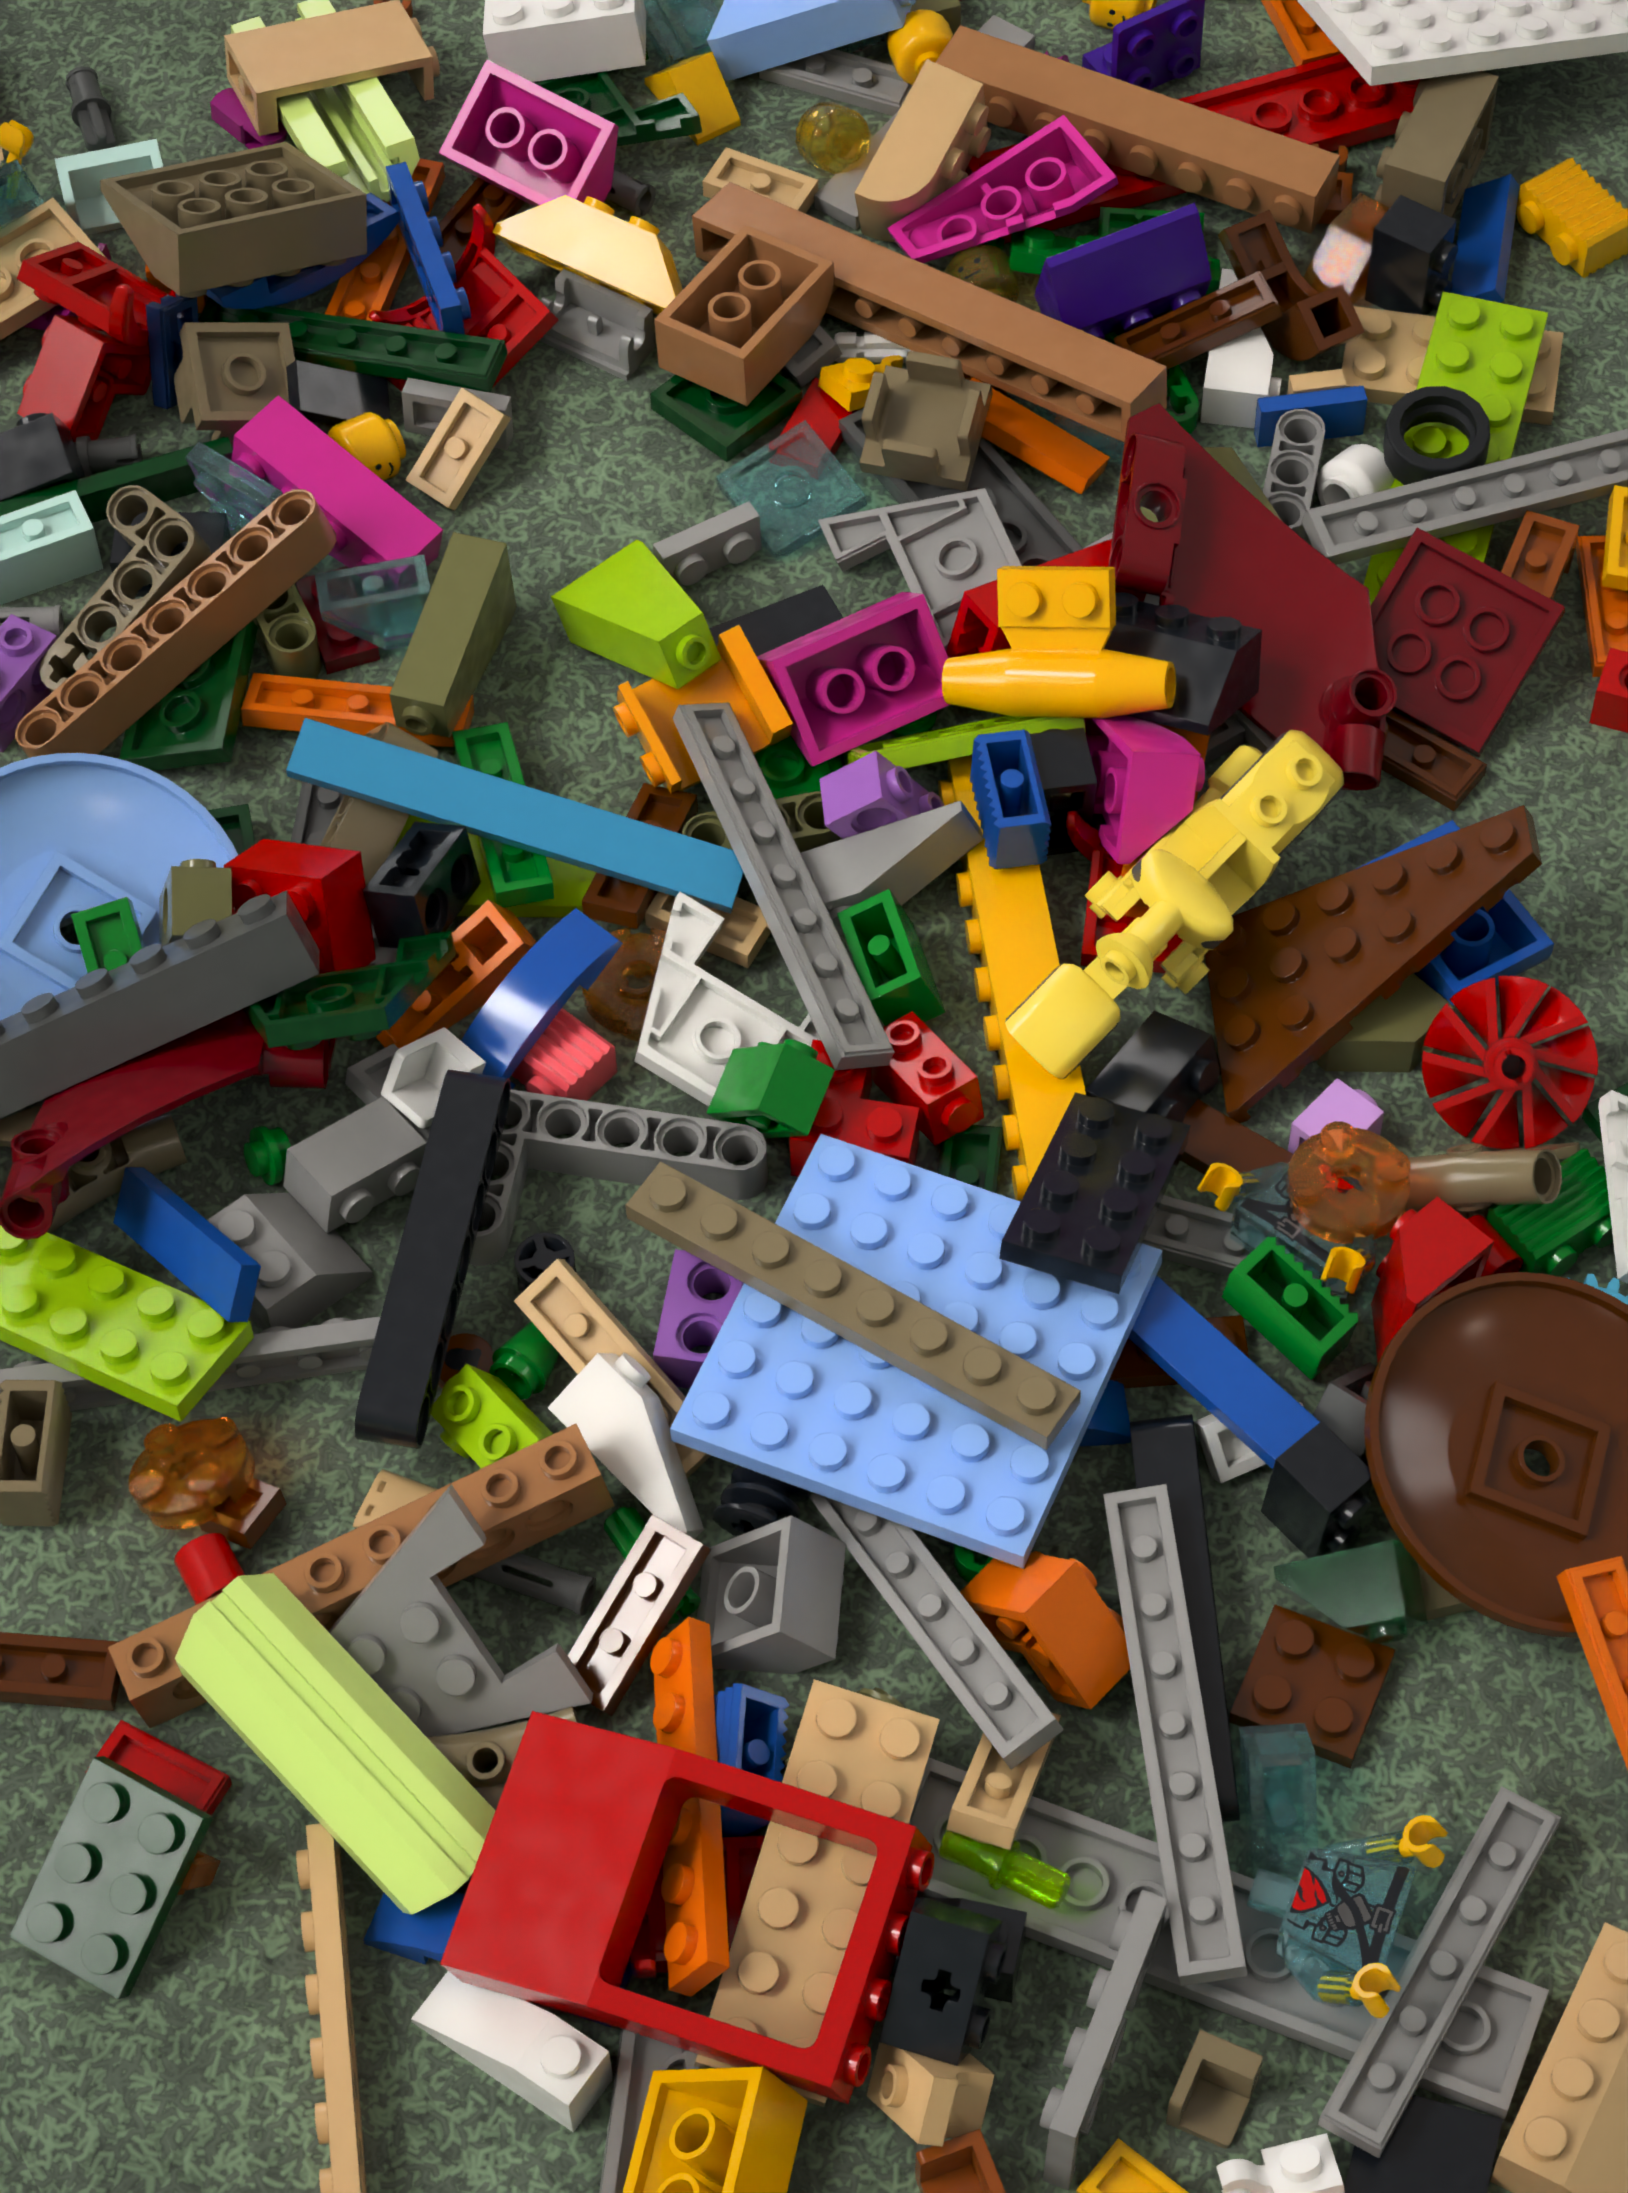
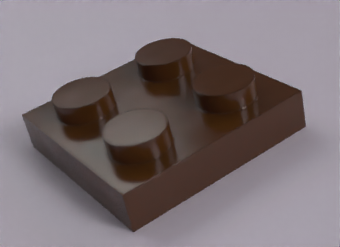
(1314, 1678)

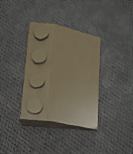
(239, 217)

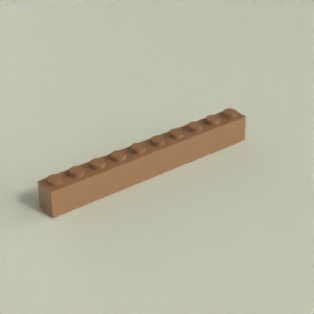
(952, 318)

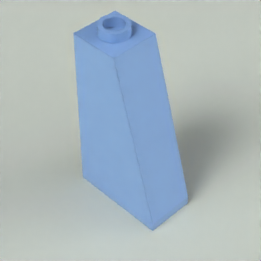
(770, 33)

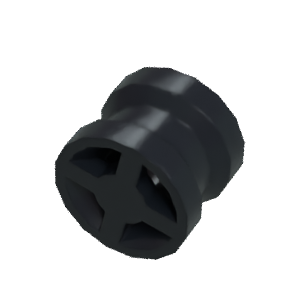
(537, 1254)

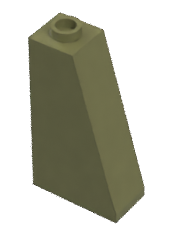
(454, 636)

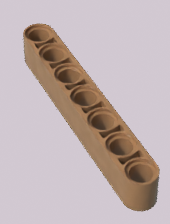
(181, 629)

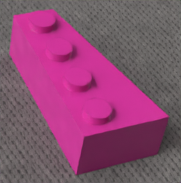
(365, 512)

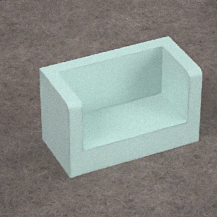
(81, 179)
(46, 546)

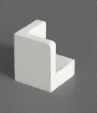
(419, 1073)

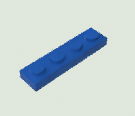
(423, 243)

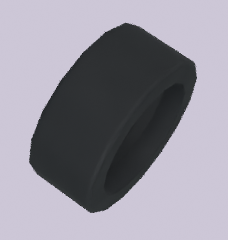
(1434, 405)

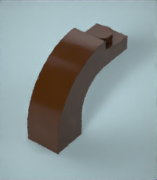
(1310, 319)

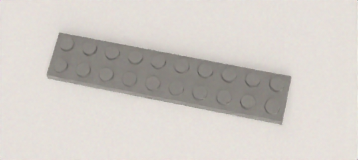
(1109, 1870)

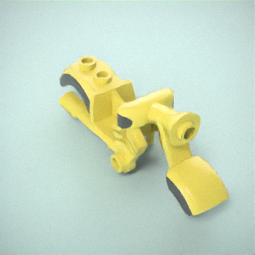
(1192, 889)

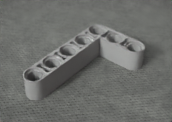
(593, 1154)

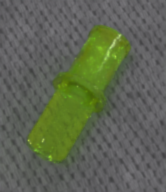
(1008, 1868)

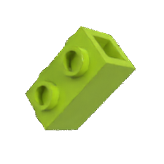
(484, 1417)

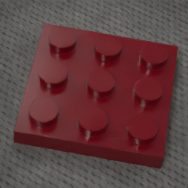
(1457, 639)

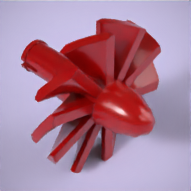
(1510, 1061)

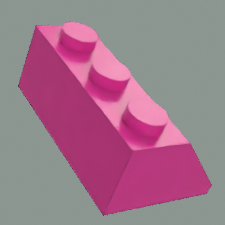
(531, 140)
(859, 676)

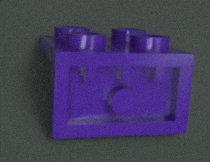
(1153, 45)

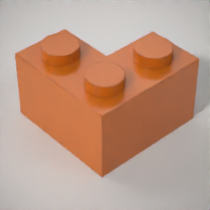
(1055, 1623)

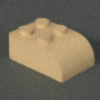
(924, 148)

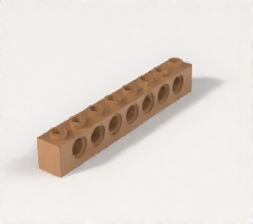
(512, 1500)

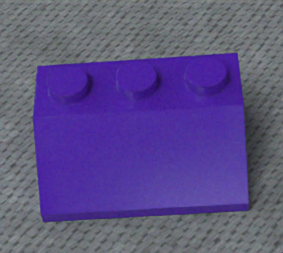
(1127, 275)

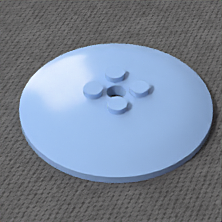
(78, 838)

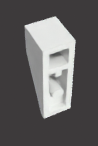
(1238, 376)
(630, 1436)
(519, 2047)

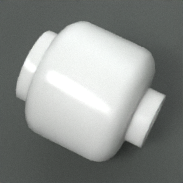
(1353, 474)

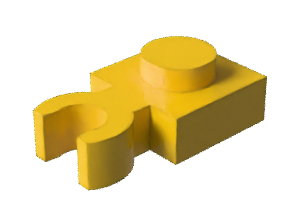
(851, 380)

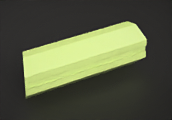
(346, 125)
(336, 1740)

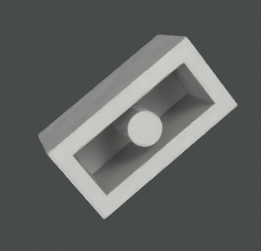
(354, 1165)

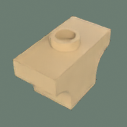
(929, 2095)

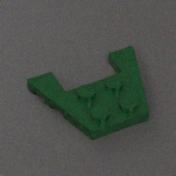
(651, 122)
(354, 1000)

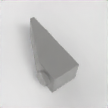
(891, 857)

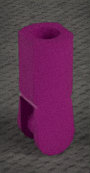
(231, 116)

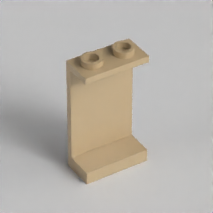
(324, 54)

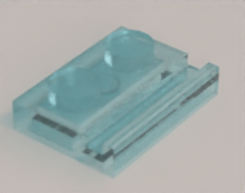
(679, 27)

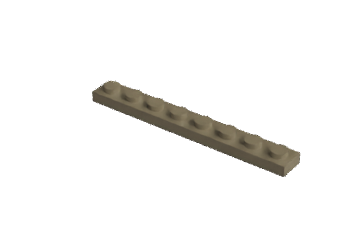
(854, 1305)

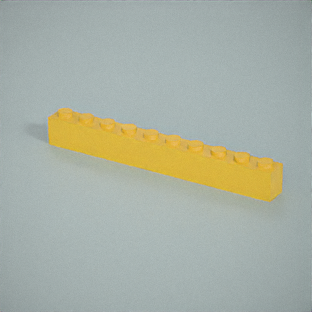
(1016, 954)

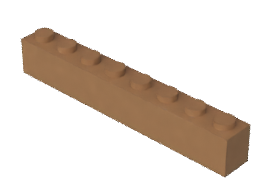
(1150, 131)

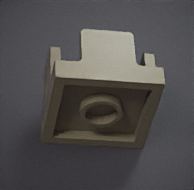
(231, 373)
(924, 422)

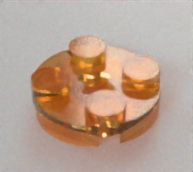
(610, 997)
(1356, 1154)
(218, 1468)

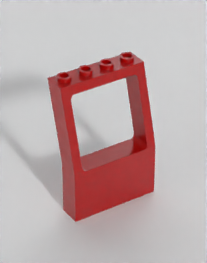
(578, 1863)

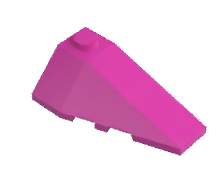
(1023, 187)
(1142, 782)

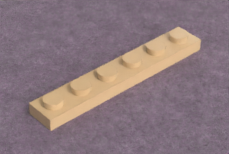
(330, 1995)

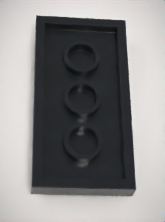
(1095, 1193)

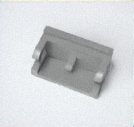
(599, 325)

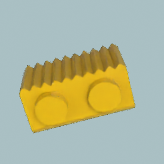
(1574, 217)

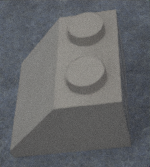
(299, 1261)
(773, 1598)

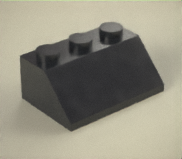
(1211, 656)

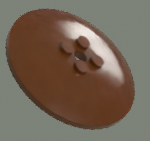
(1447, 1429)

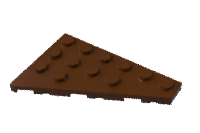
(1326, 952)

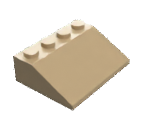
(1576, 2109)

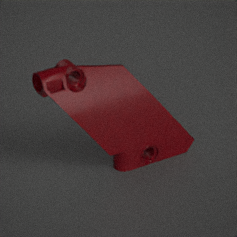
(1238, 560)
(133, 1093)

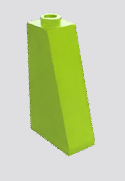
(638, 618)

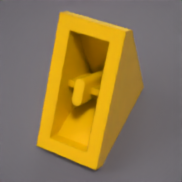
(704, 88)

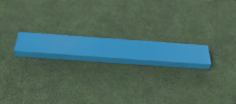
(515, 815)

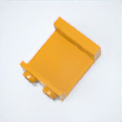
(734, 679)

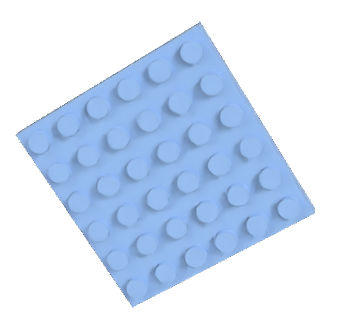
(867, 1434)

